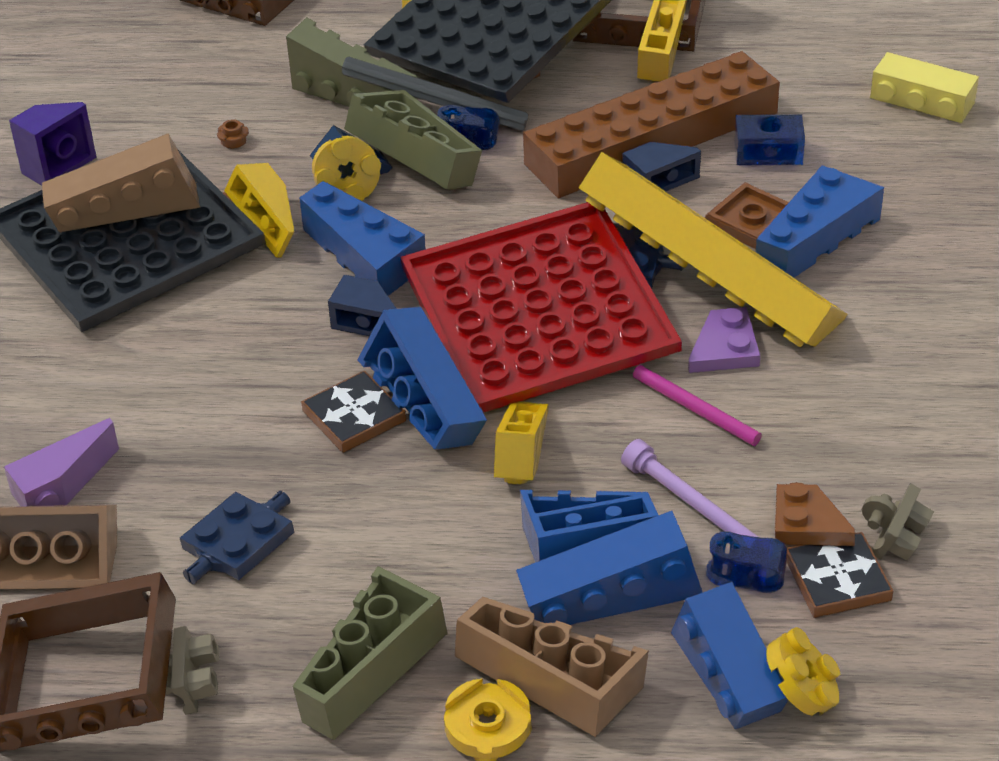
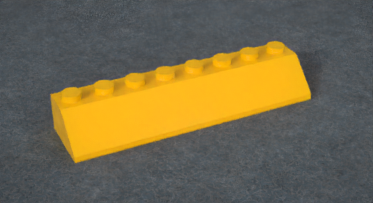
(712, 251)

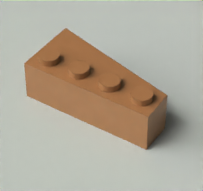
(122, 187)
(556, 668)

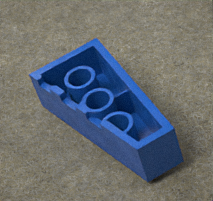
(819, 218)
(359, 235)
(422, 378)
(613, 574)

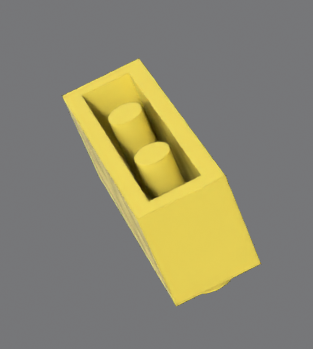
(924, 87)

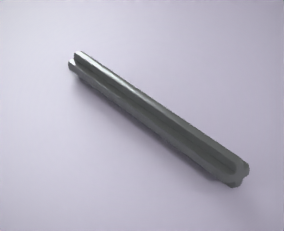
(429, 91)

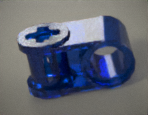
(470, 121)
(750, 564)

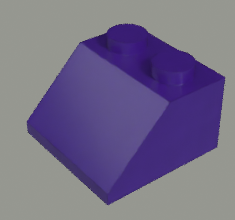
(52, 140)

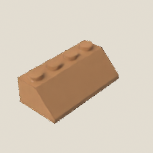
(57, 546)

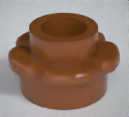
(232, 134)

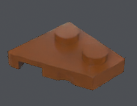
(809, 517)

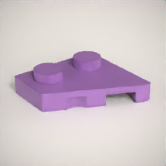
(725, 342)

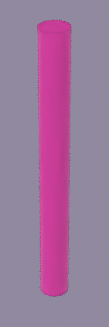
(697, 405)

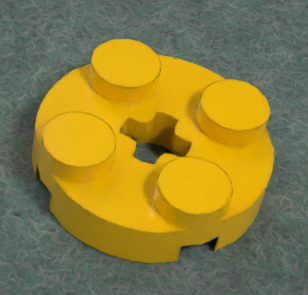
(345, 150)
(806, 672)
(491, 739)

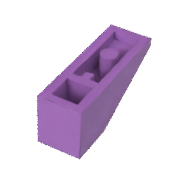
(63, 468)

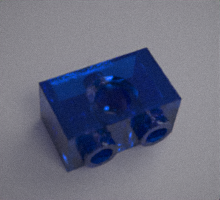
(769, 139)

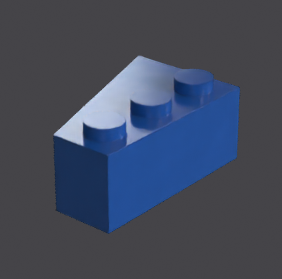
(568, 521)
(729, 655)

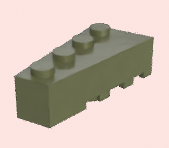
(318, 61)
(414, 137)
(369, 652)

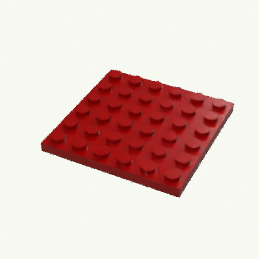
(540, 305)

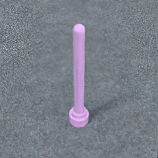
(641, 458)

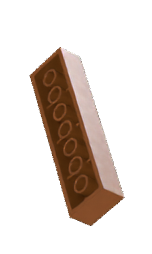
(672, 111)

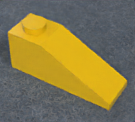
(660, 40)
(265, 201)
(520, 442)

